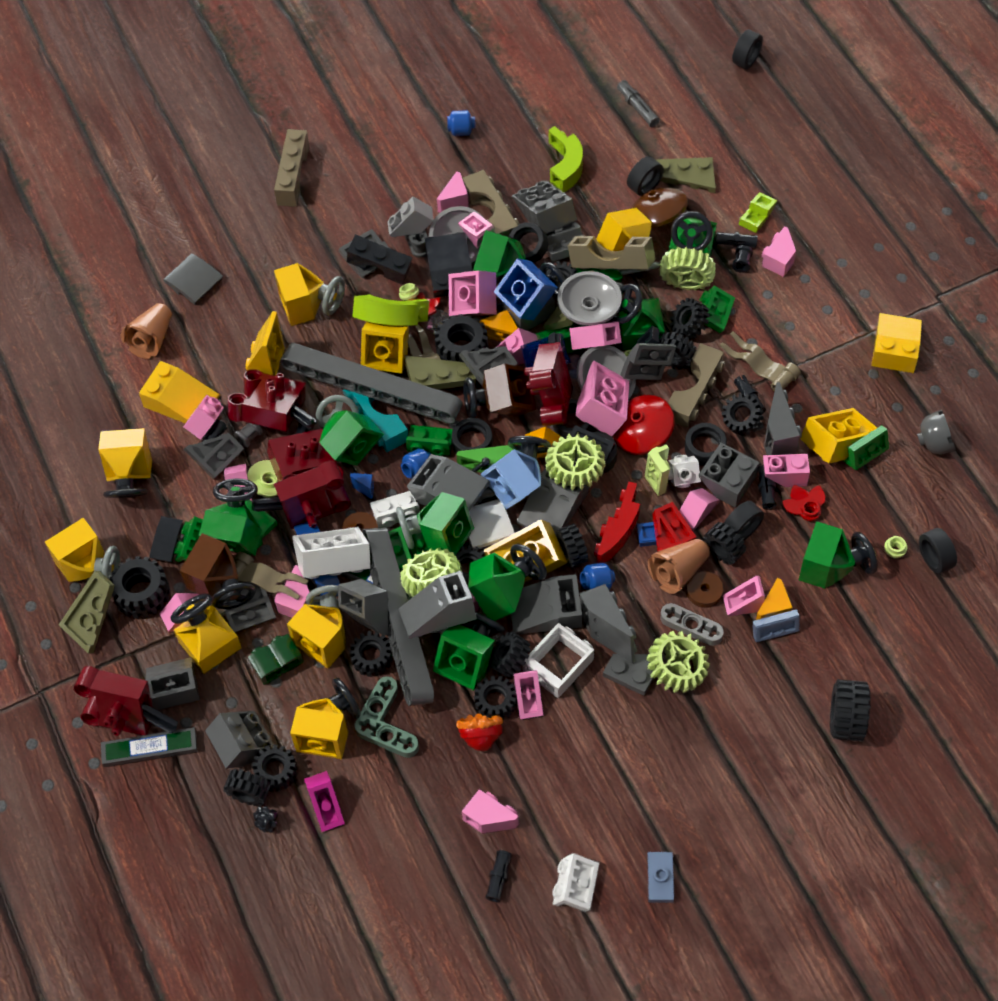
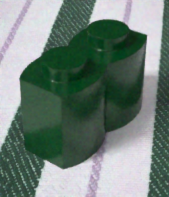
(275, 659)

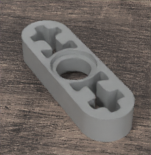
(689, 615)

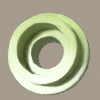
(408, 291)
(897, 542)

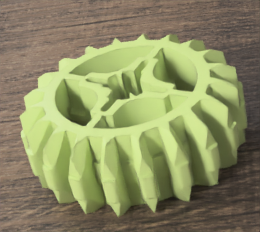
(687, 268)
(561, 460)
(426, 568)
(678, 649)

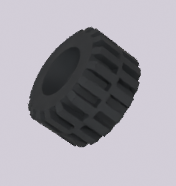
(459, 329)
(146, 601)
(850, 710)

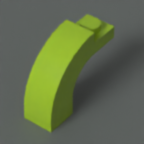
(568, 171)
(390, 312)

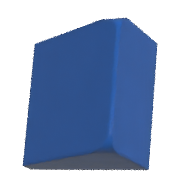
(363, 483)

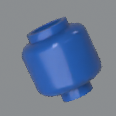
(460, 123)
(413, 461)
(597, 575)

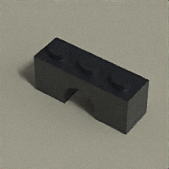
(391, 262)

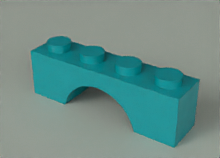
(391, 425)

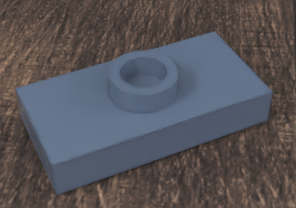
(776, 626)
(660, 877)

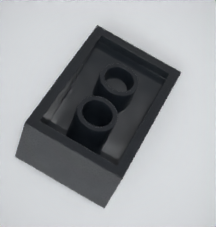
(446, 256)

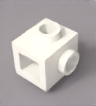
(684, 471)

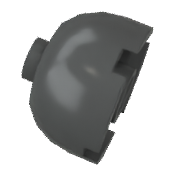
(936, 434)

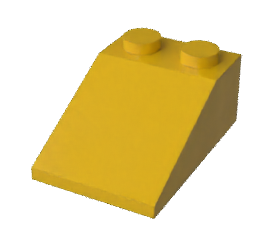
(897, 343)
(267, 348)
(173, 392)
(834, 432)
(537, 537)

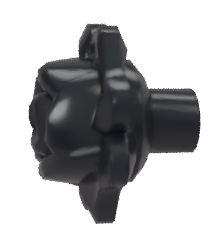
(265, 819)

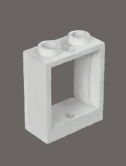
(548, 679)

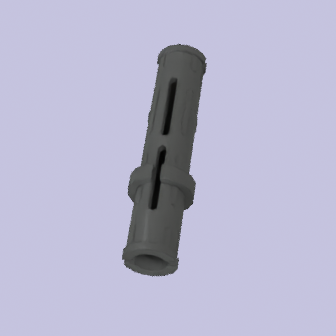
(633, 97)

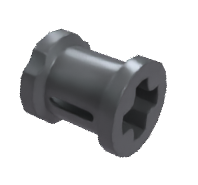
(247, 433)

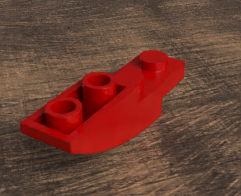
(619, 527)

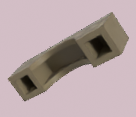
(288, 178)
(482, 192)
(588, 253)
(705, 366)

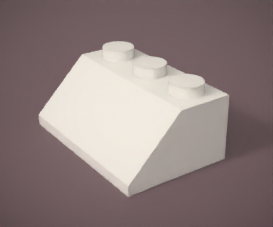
(332, 552)

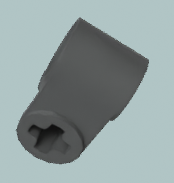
(417, 244)

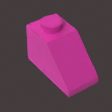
(324, 801)

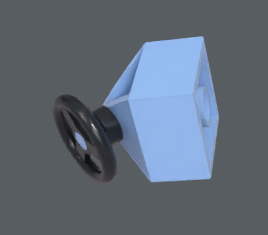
(518, 471)

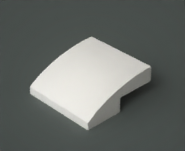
(490, 524)

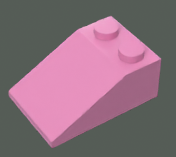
(603, 399)

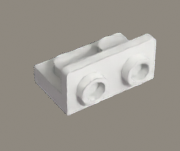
(385, 509)
(575, 882)

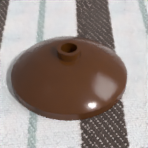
(662, 205)

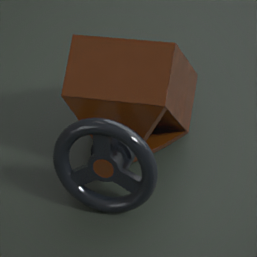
(502, 392)
(213, 572)

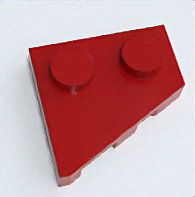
(670, 527)

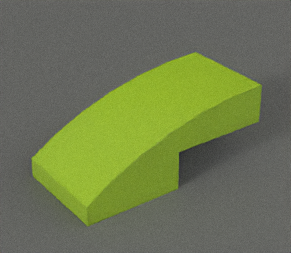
(758, 212)

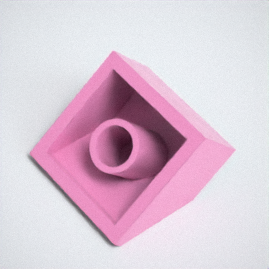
(472, 293)

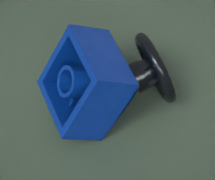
(528, 288)

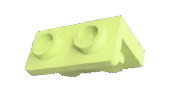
(658, 469)

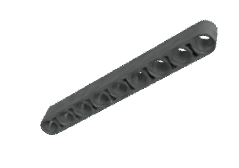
(371, 383)
(406, 652)

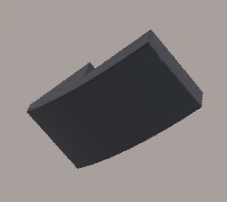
(166, 539)

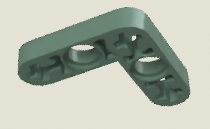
(376, 720)

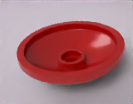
(650, 430)

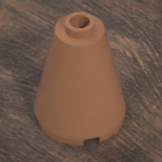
(147, 331)
(677, 564)

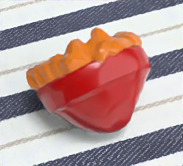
(480, 731)

